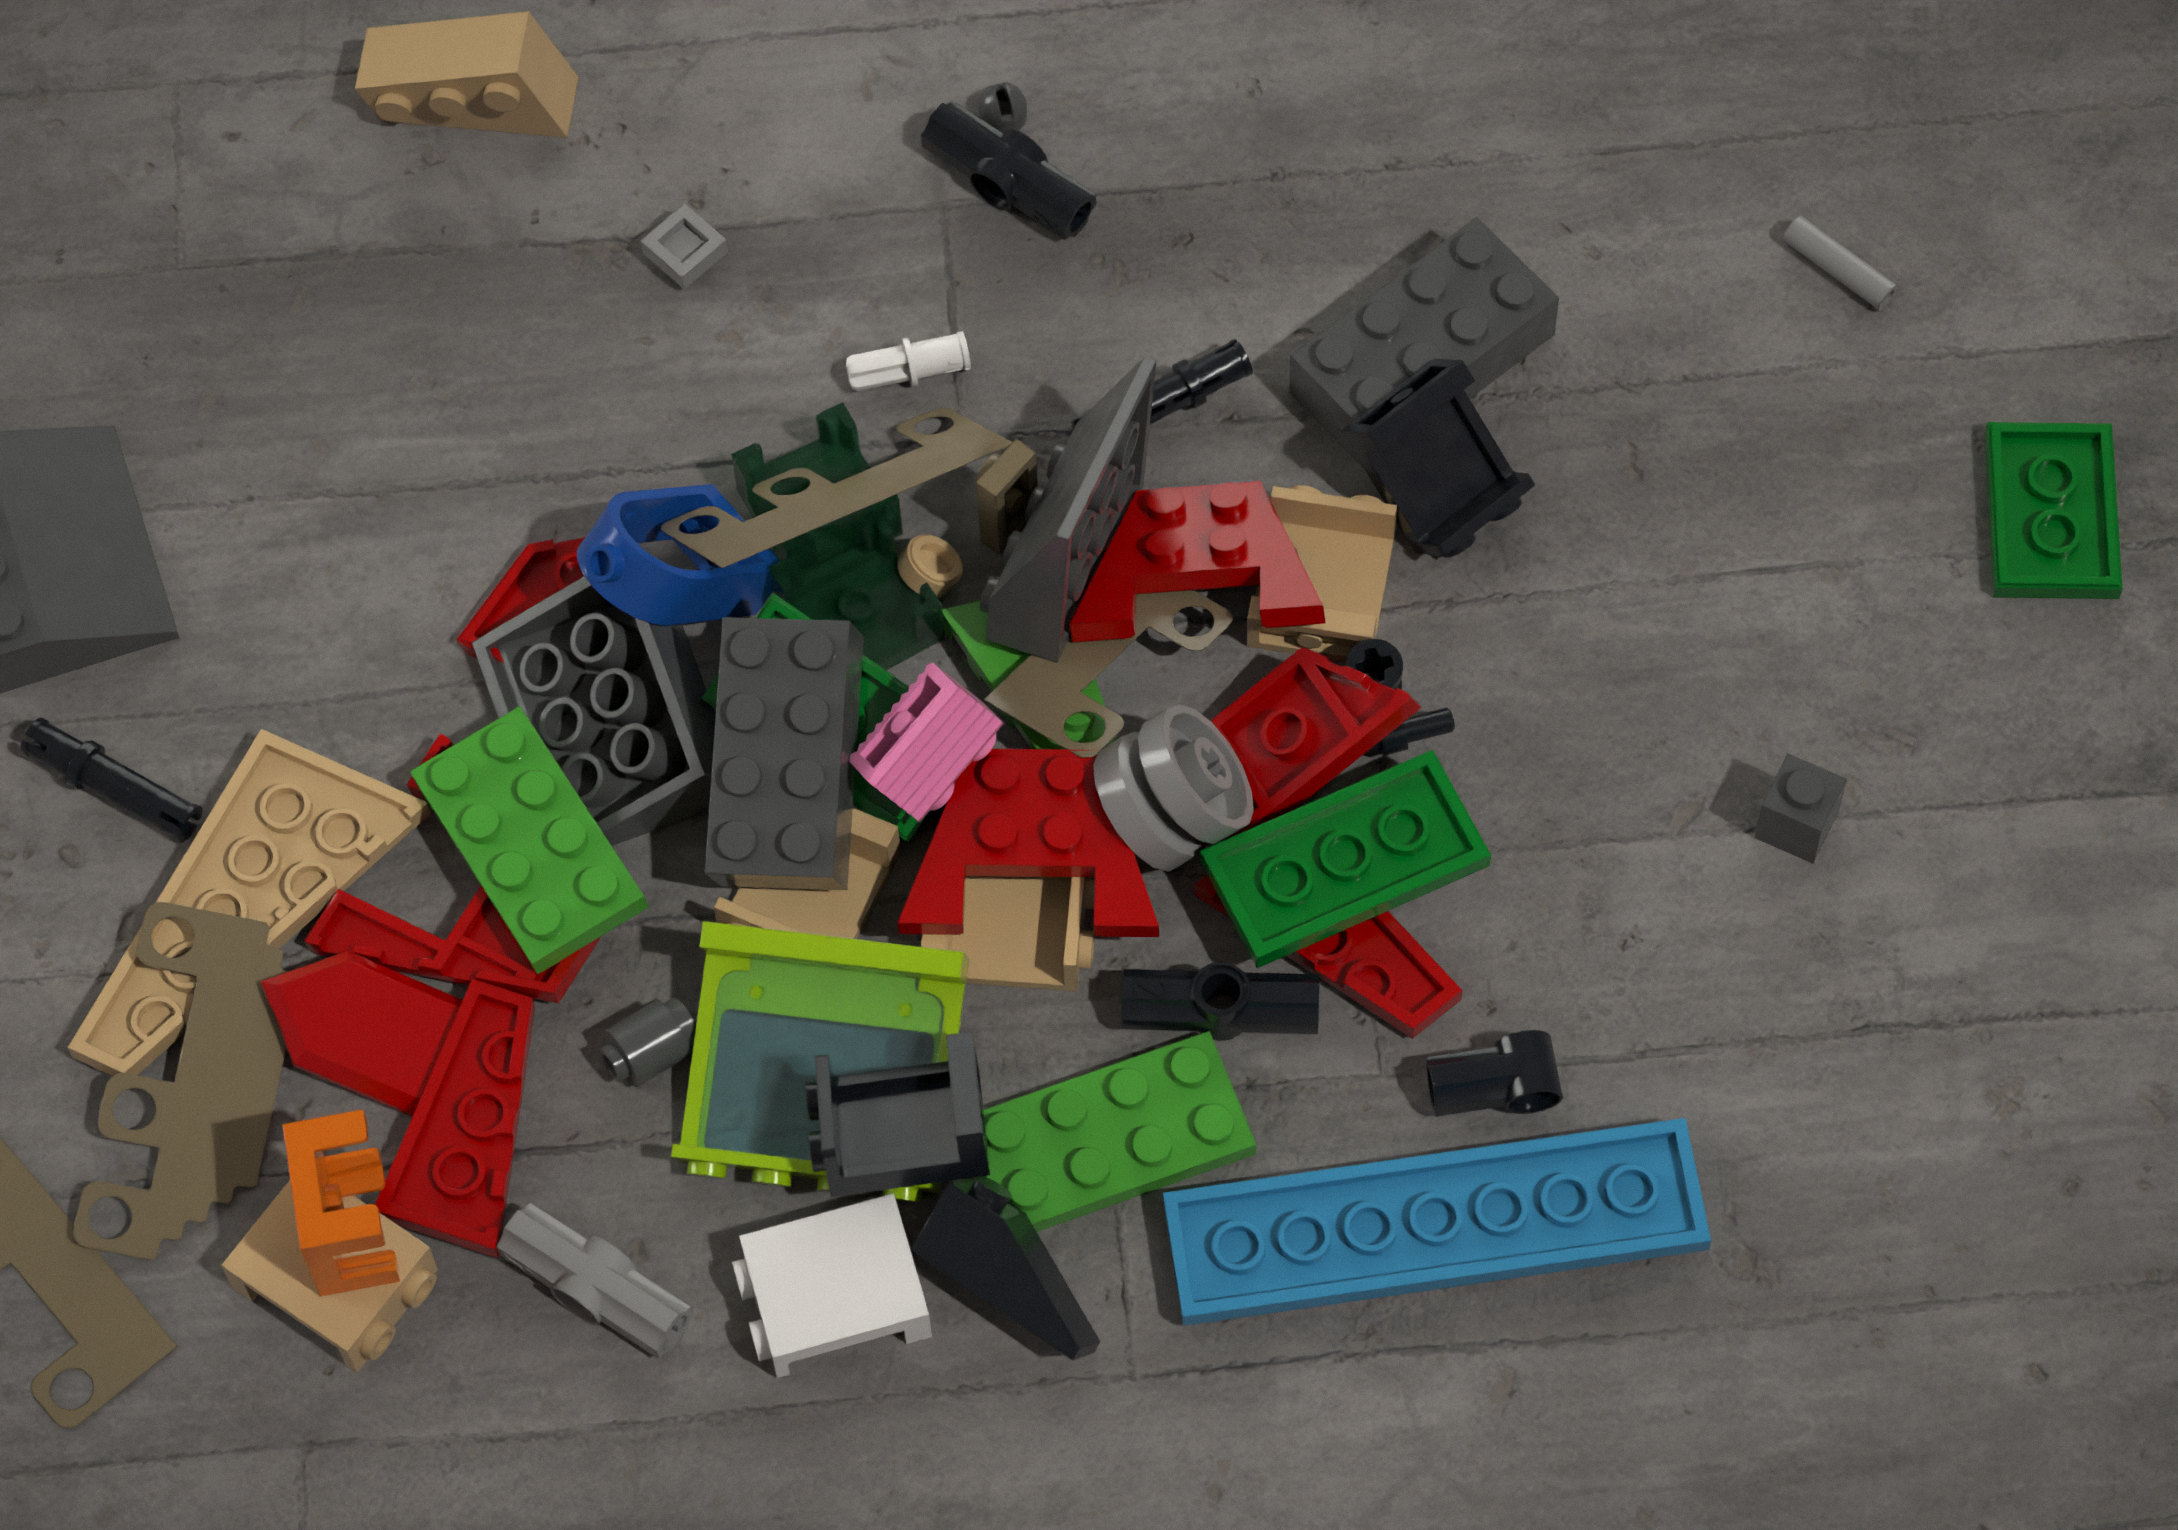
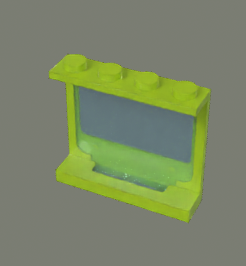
(776, 1005)

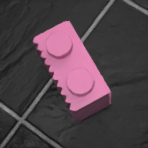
(926, 742)

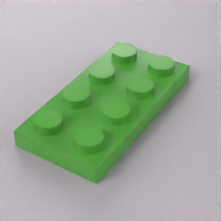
(529, 840)
(1117, 1132)

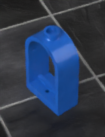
(656, 590)

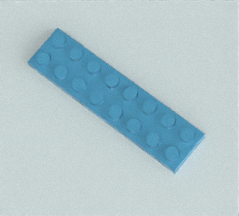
(1435, 1221)

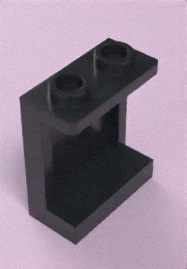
(1436, 460)
(899, 1123)

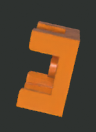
(317, 1192)

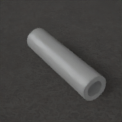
(1840, 263)

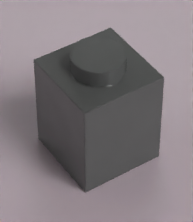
(1800, 808)

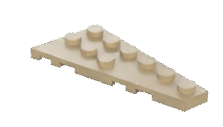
(267, 853)

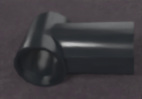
(1512, 1074)

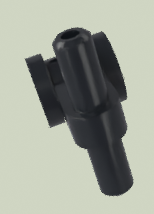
(1386, 662)

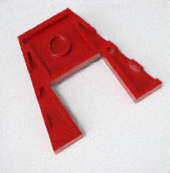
(475, 948)

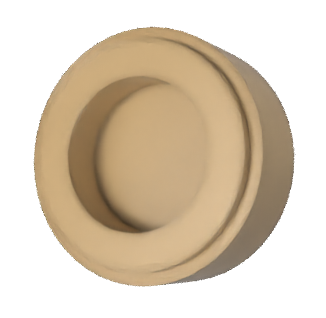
(931, 562)

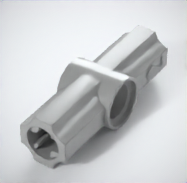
(594, 1280)

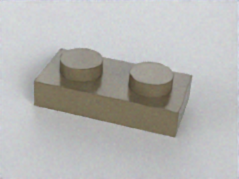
(1004, 493)

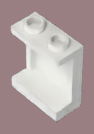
(831, 1282)

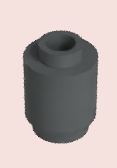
(648, 1042)

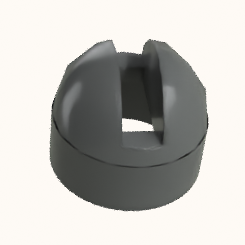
(990, 111)

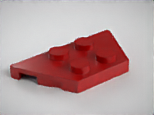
(1307, 728)

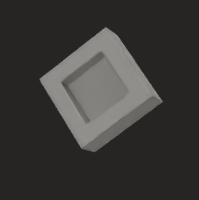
(684, 246)

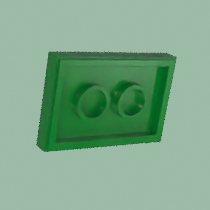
(2053, 510)

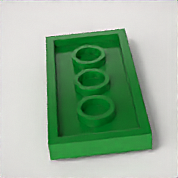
(1345, 858)

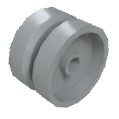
(1173, 787)

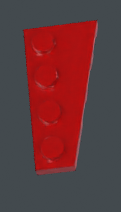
(1376, 967)
(462, 1137)

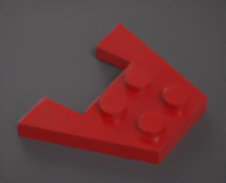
(1196, 542)
(1028, 819)

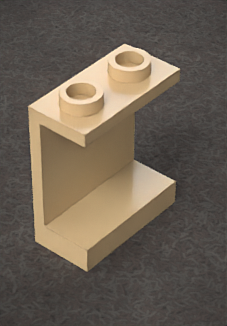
(1347, 558)
(824, 912)
(1024, 931)
(354, 1321)

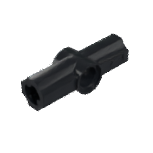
(1008, 169)
(1262, 1001)

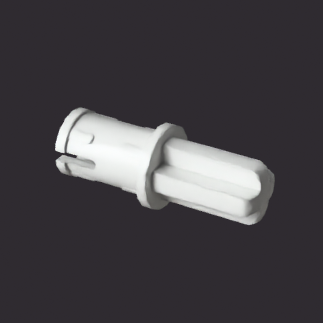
(908, 362)

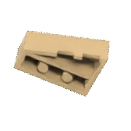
(469, 75)

